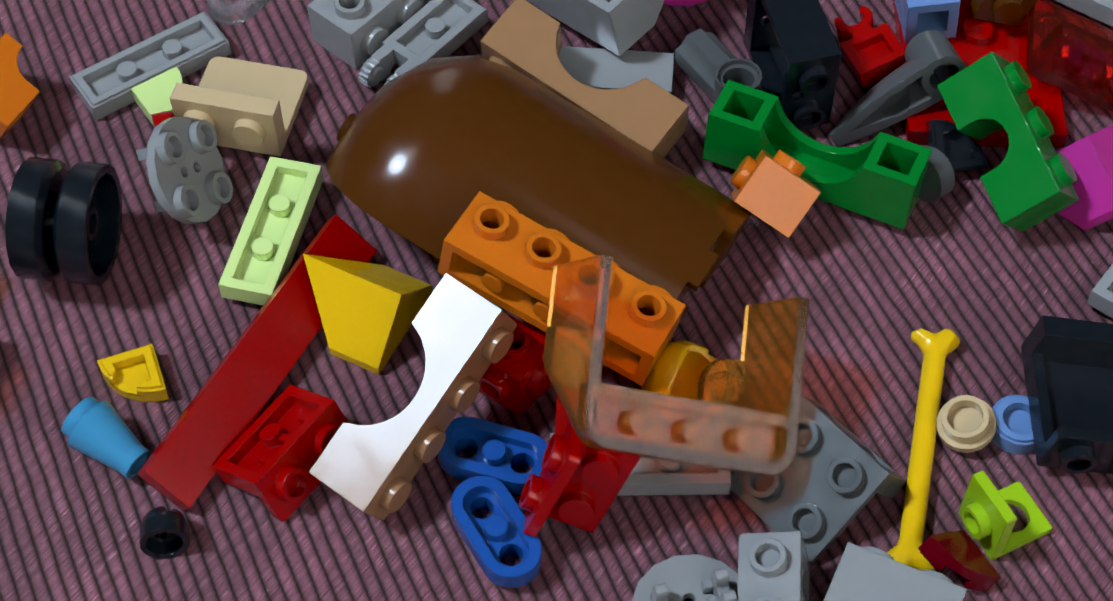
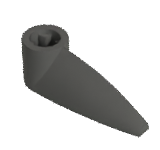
(904, 91)

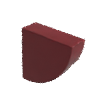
(962, 556)

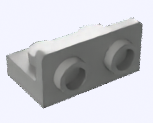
(773, 567)

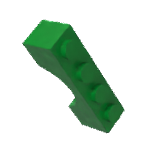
(869, 179)

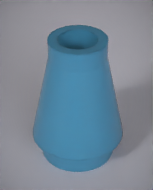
(104, 436)

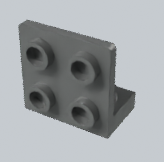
(824, 484)

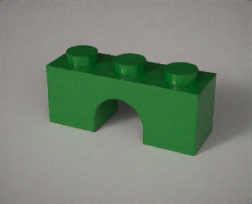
(1032, 177)

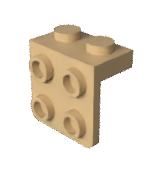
(245, 103)

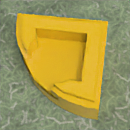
(135, 374)

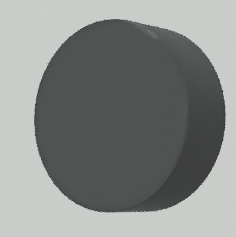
(938, 178)

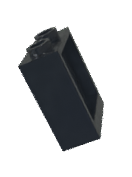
(795, 57)

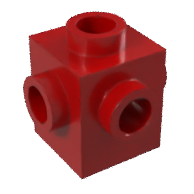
(521, 373)

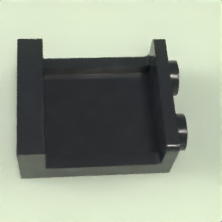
(1071, 393)

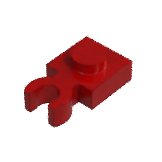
(869, 49)

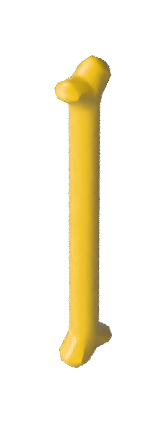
(935, 350)

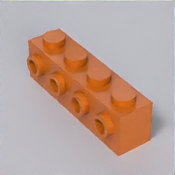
(512, 266)

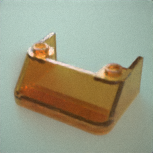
(742, 408)

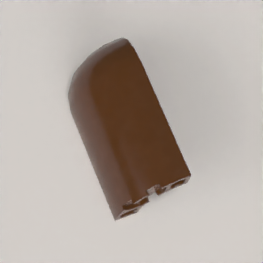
(483, 127)

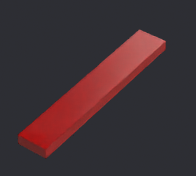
(247, 374)

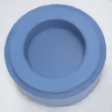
(1013, 425)

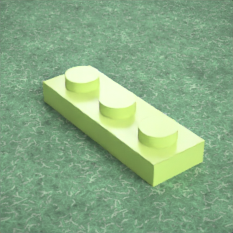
(271, 230)

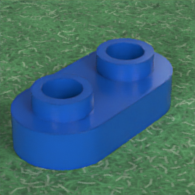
(496, 449)
(498, 534)

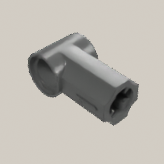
(712, 64)

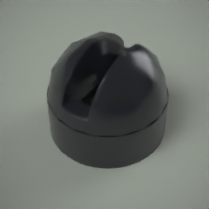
(174, 529)

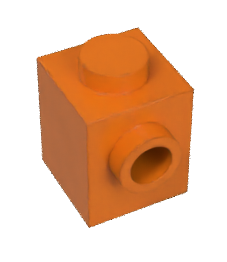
(774, 190)

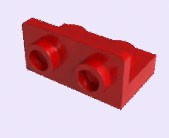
(280, 450)
(574, 484)

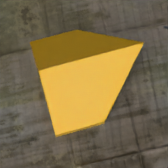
(364, 307)

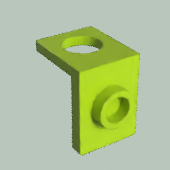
(991, 519)

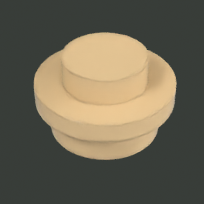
(966, 424)

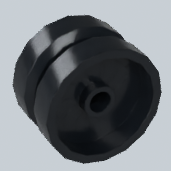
(64, 221)

